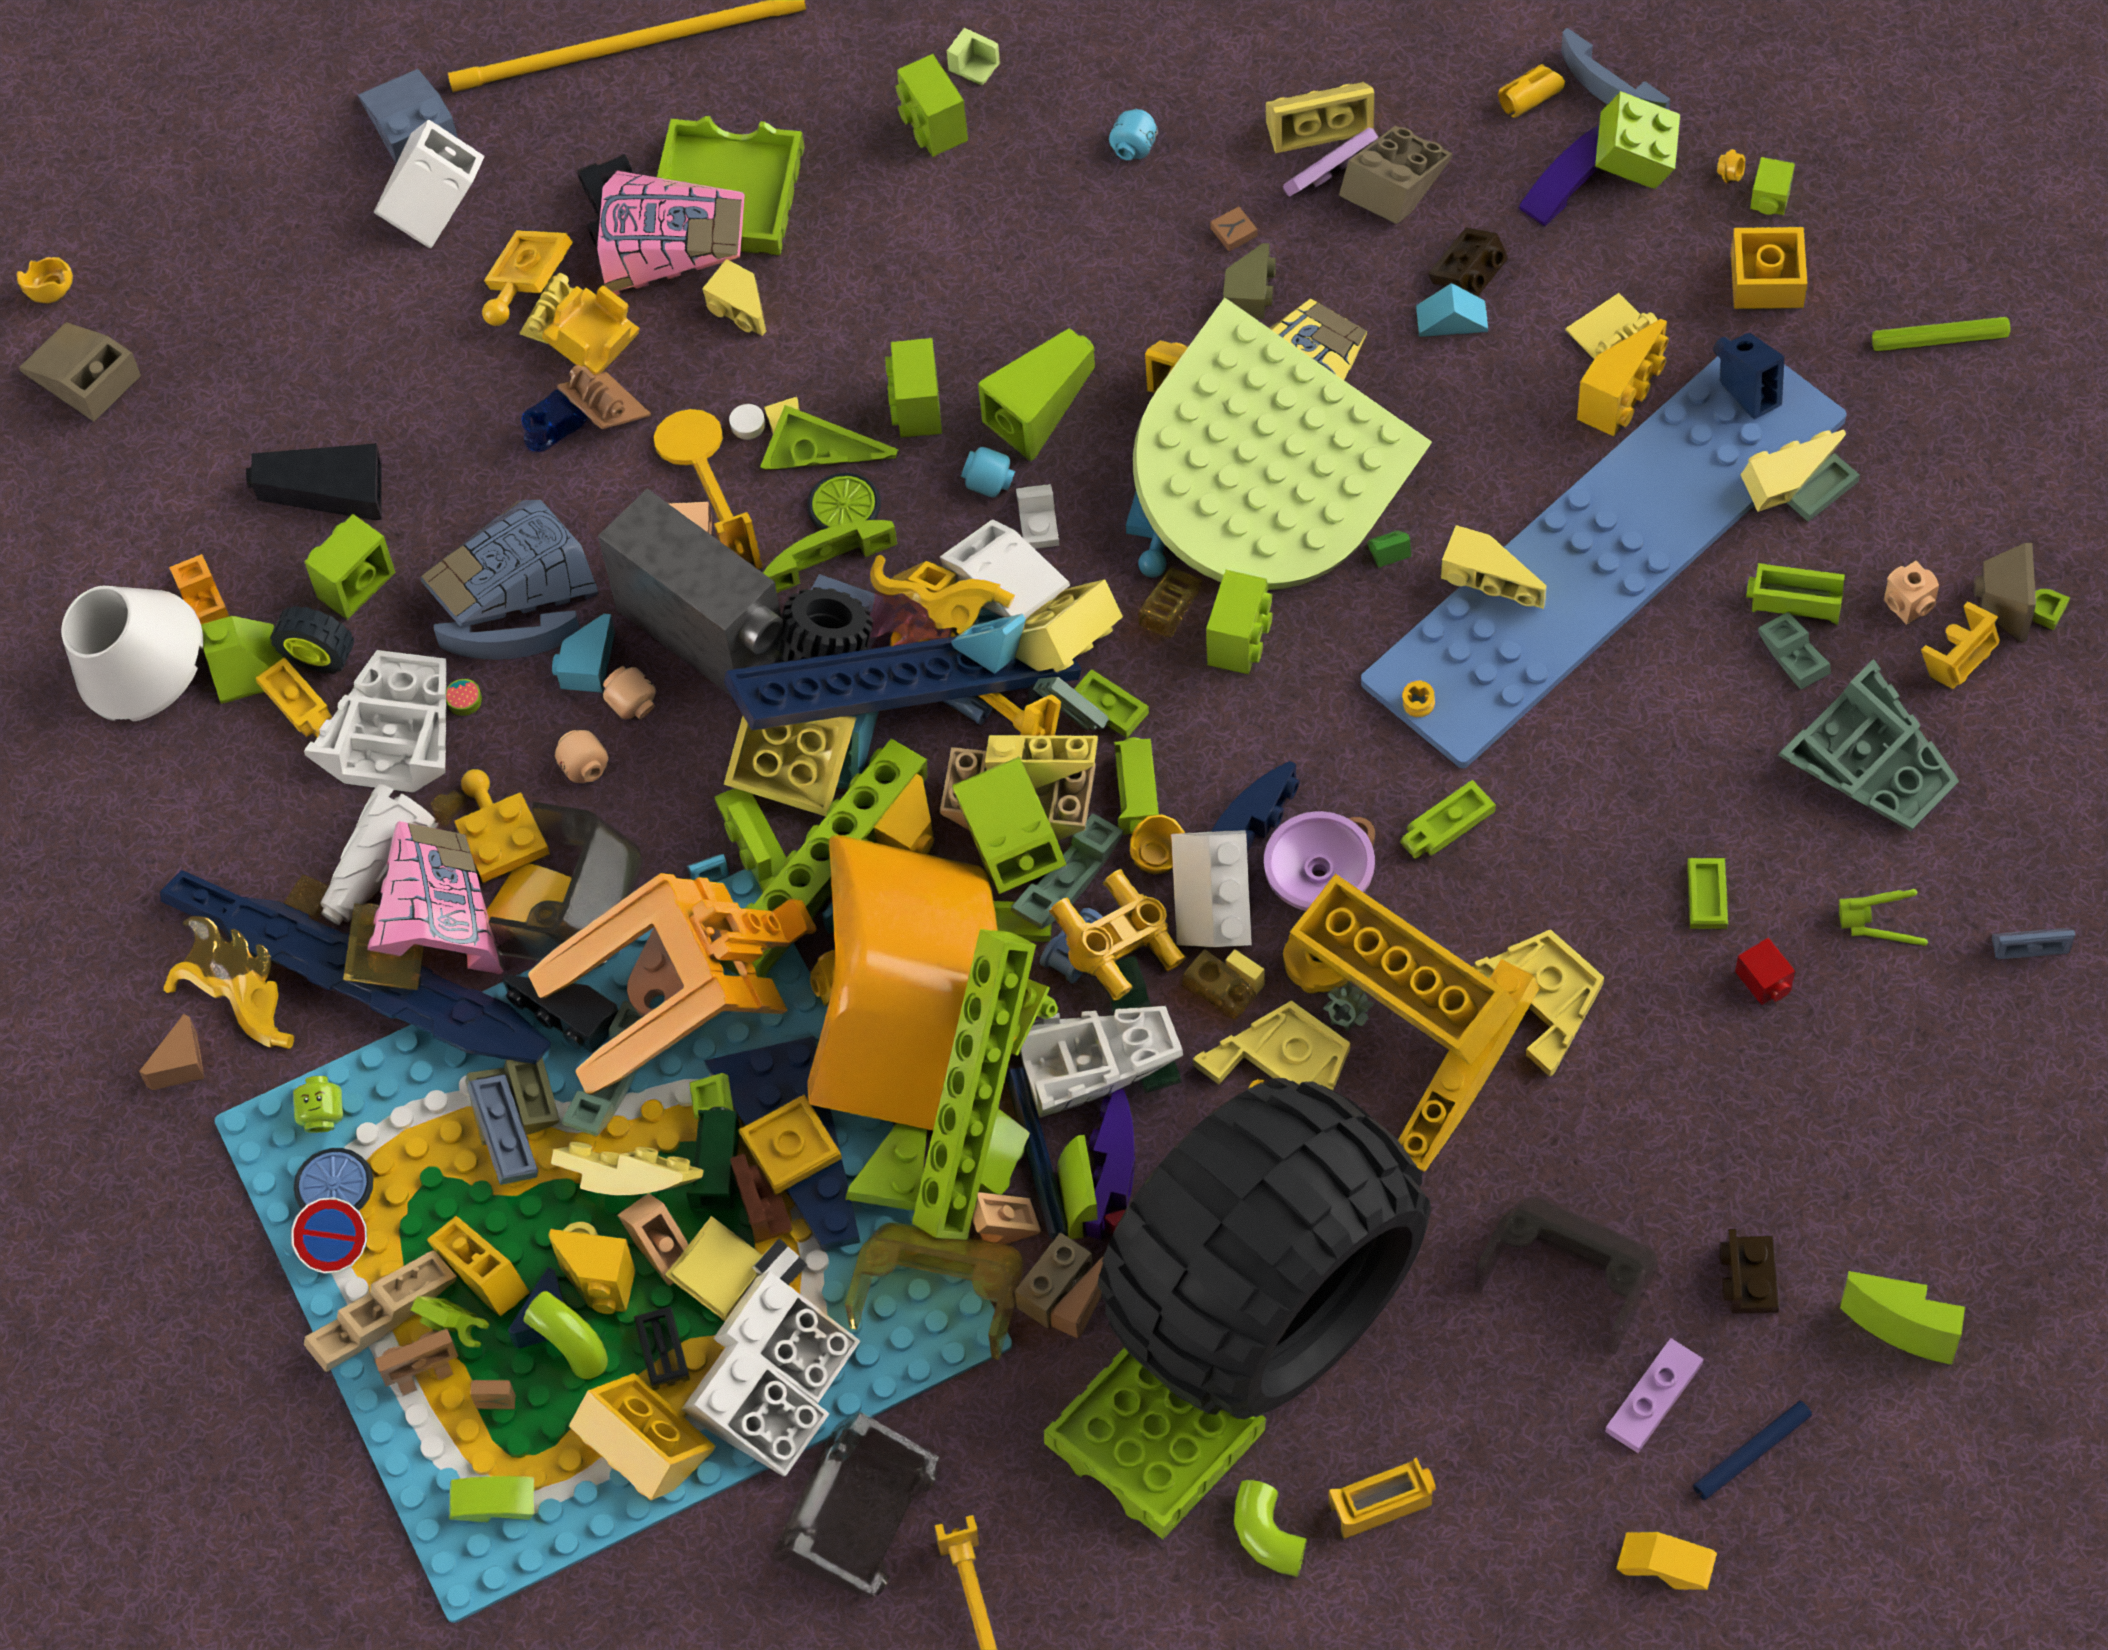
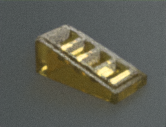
(1168, 623)

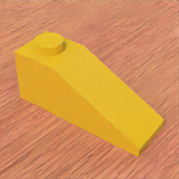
(479, 1265)

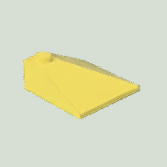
(792, 762)

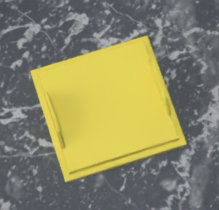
(716, 1268)

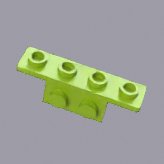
(752, 833)

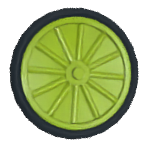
(842, 500)

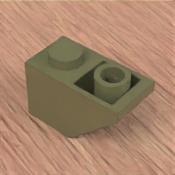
(1248, 281)

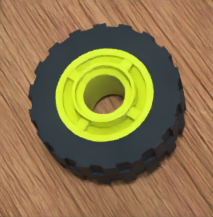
(312, 640)

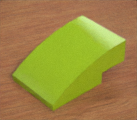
(1902, 1316)

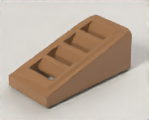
(1078, 1305)

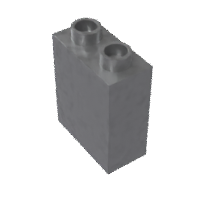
(690, 590)

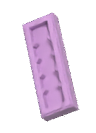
(1320, 170)
(1654, 1395)

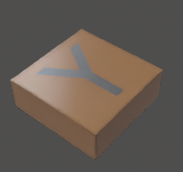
(1233, 229)
(492, 1394)

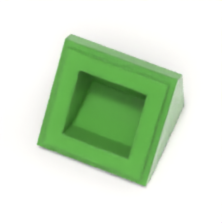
(1390, 548)

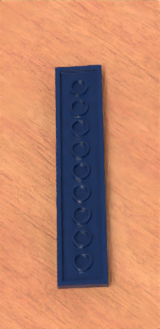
(871, 682)

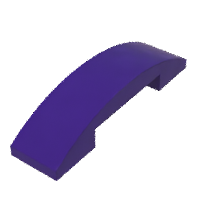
(1562, 179)

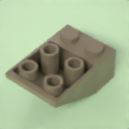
(1393, 173)
(83, 369)

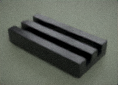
(669, 1376)

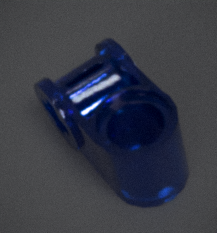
(553, 416)

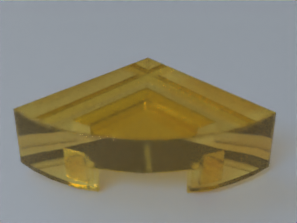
(447, 806)

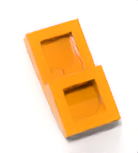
(199, 589)

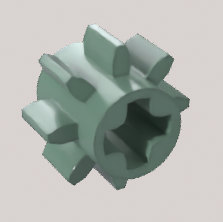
(1341, 1013)

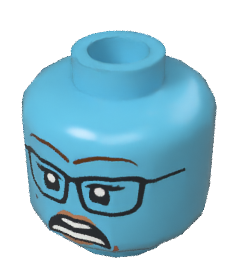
(1133, 134)

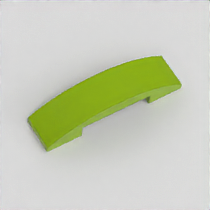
(869, 535)

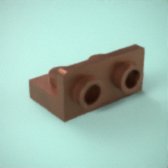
(763, 1207)

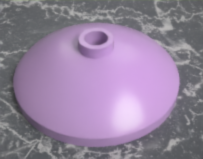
(1312, 844)

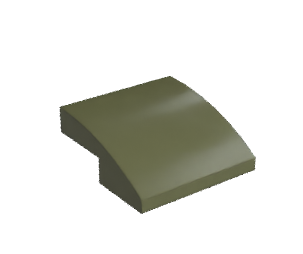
(530, 1093)

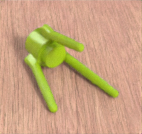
(1857, 912)

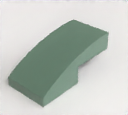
(1792, 650)

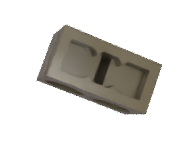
(1052, 1278)

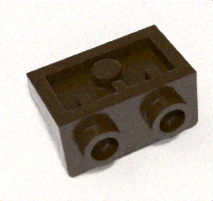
(1470, 261)
(1751, 1273)

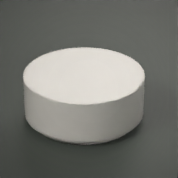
(747, 421)

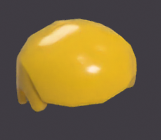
(46, 280)
(1153, 844)

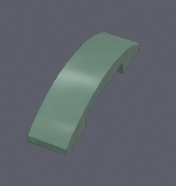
(1083, 860)
(593, 1112)

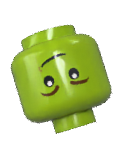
(318, 1105)

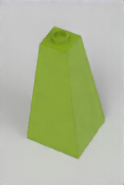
(1035, 391)

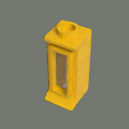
(1382, 1498)

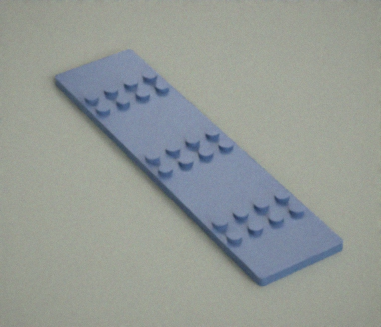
(1599, 554)

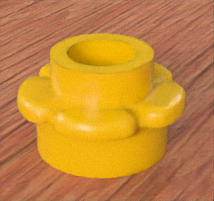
(1731, 166)

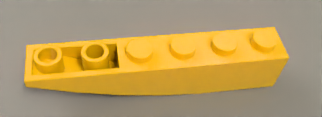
(1458, 1082)

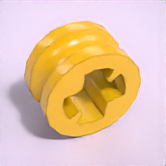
(1415, 708)

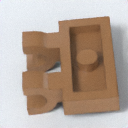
(401, 1363)

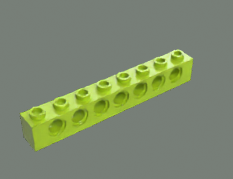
(891, 763)
(973, 1084)

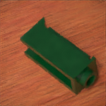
(715, 1145)

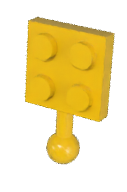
(523, 267)
(500, 833)

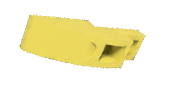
(627, 1172)

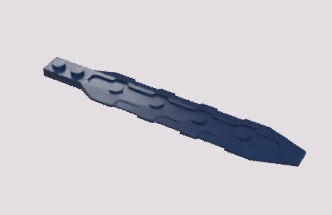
(295, 941)

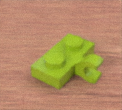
(442, 1313)

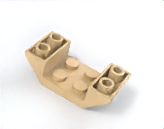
(1063, 800)

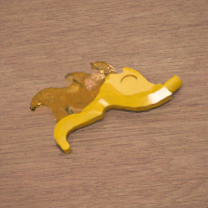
(233, 972)

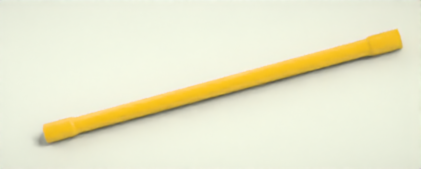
(477, 76)

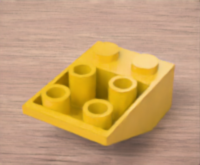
(1621, 378)

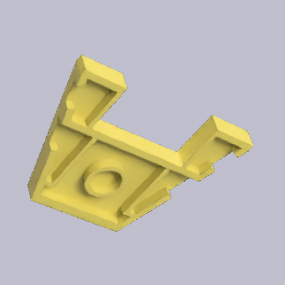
(1564, 993)
(1283, 1045)

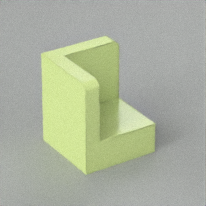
(973, 56)

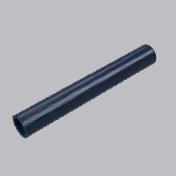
(1752, 1450)

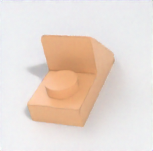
(1004, 1218)

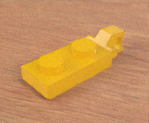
(294, 697)

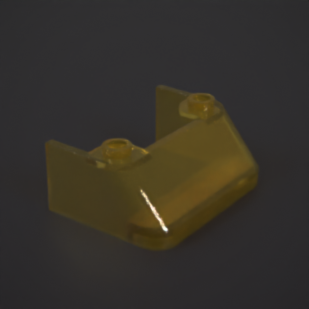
(990, 1265)

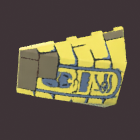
(1322, 336)

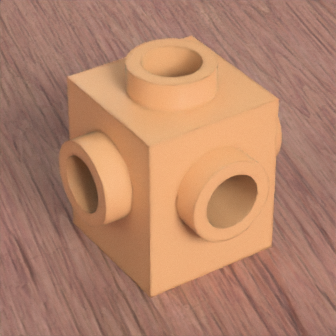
(1911, 591)

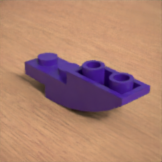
(1114, 1157)

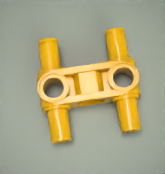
(1101, 943)

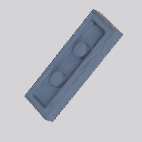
(502, 1129)

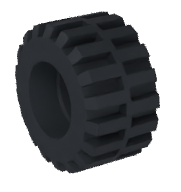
(823, 625)

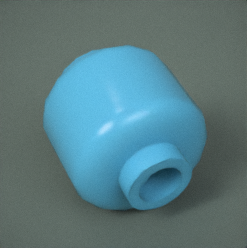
(987, 472)

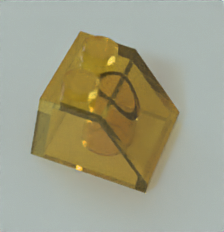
(374, 966)

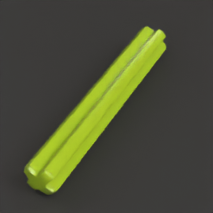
(1940, 333)

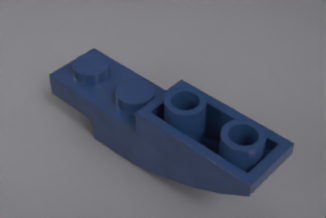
(1260, 804)

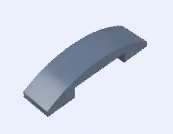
(1598, 79)
(508, 642)

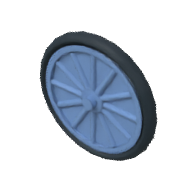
(334, 1174)

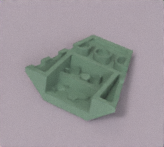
(1874, 752)

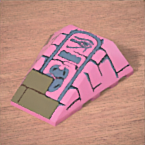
(664, 228)
(433, 898)

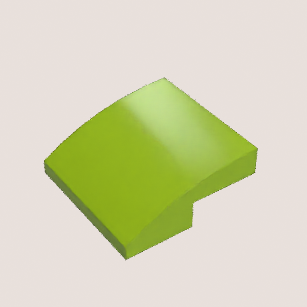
(1076, 1186)

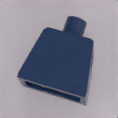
(1751, 373)

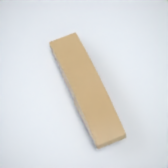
(379, 1311)

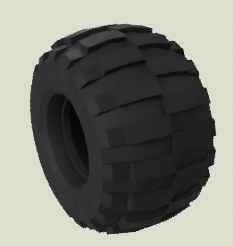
(1263, 1247)

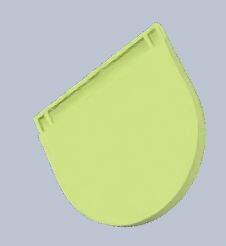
(1265, 457)

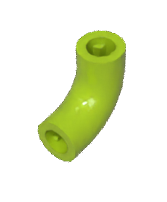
(569, 1334)
(1259, 1533)

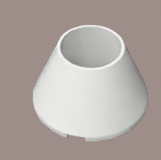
(131, 649)

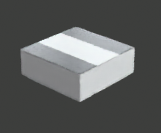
(781, 1262)

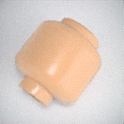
(629, 693)
(581, 756)

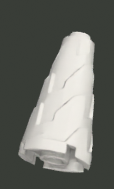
(367, 852)

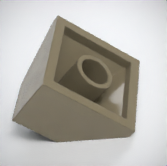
(2009, 589)

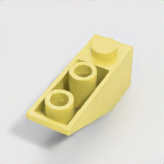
(1780, 475)
(1484, 564)
(1043, 756)

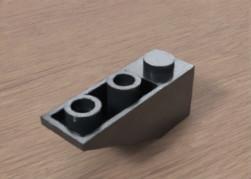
(575, 1010)

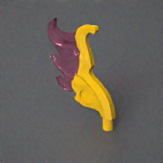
(921, 614)

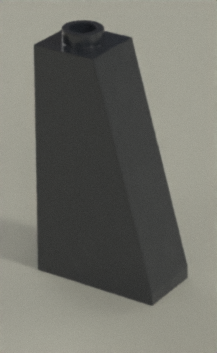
(321, 479)

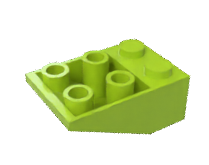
(1008, 825)

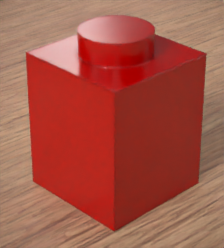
(1765, 972)

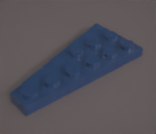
(768, 1080)

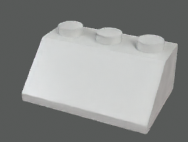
(1211, 889)

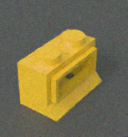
(1970, 647)

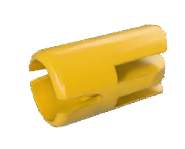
(1530, 90)

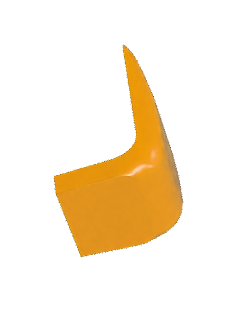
(899, 978)

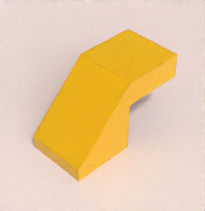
(1672, 1559)

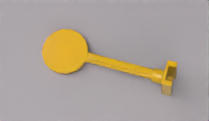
(691, 439)
(1037, 718)
(960, 1547)

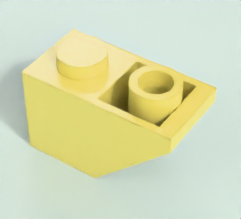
(735, 295)

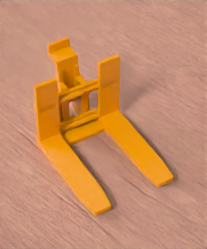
(685, 920)

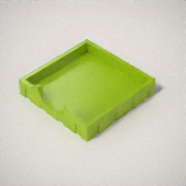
(755, 163)
(1148, 1443)

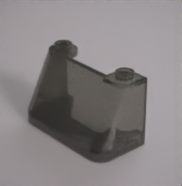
(854, 1505)

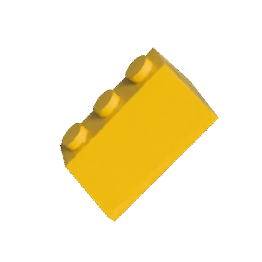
(640, 1435)

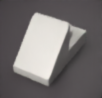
(1038, 516)

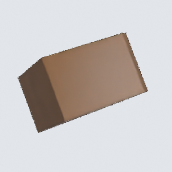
(175, 1059)

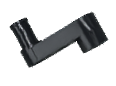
(592, 181)

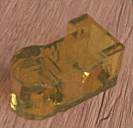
(1218, 985)

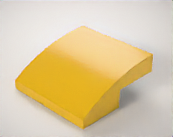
(525, 889)

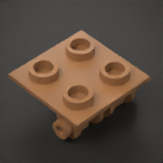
(602, 398)

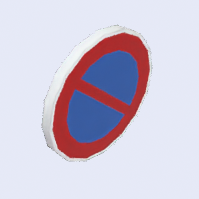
(328, 1235)

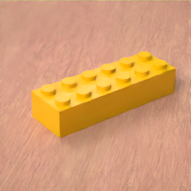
(1403, 969)

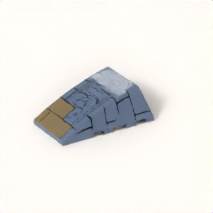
(511, 566)

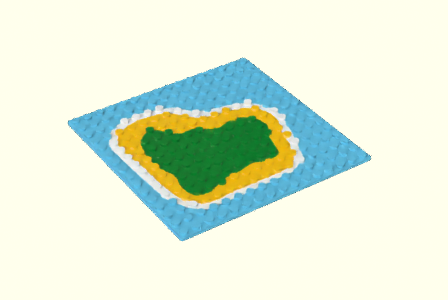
(427, 1161)

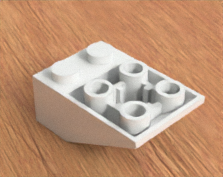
(428, 183)
(1005, 558)
(789, 1335)
(755, 1409)

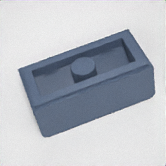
(2033, 943)

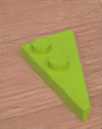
(810, 441)
(893, 1171)

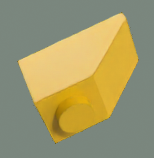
(907, 820)

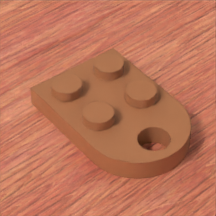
(654, 974)

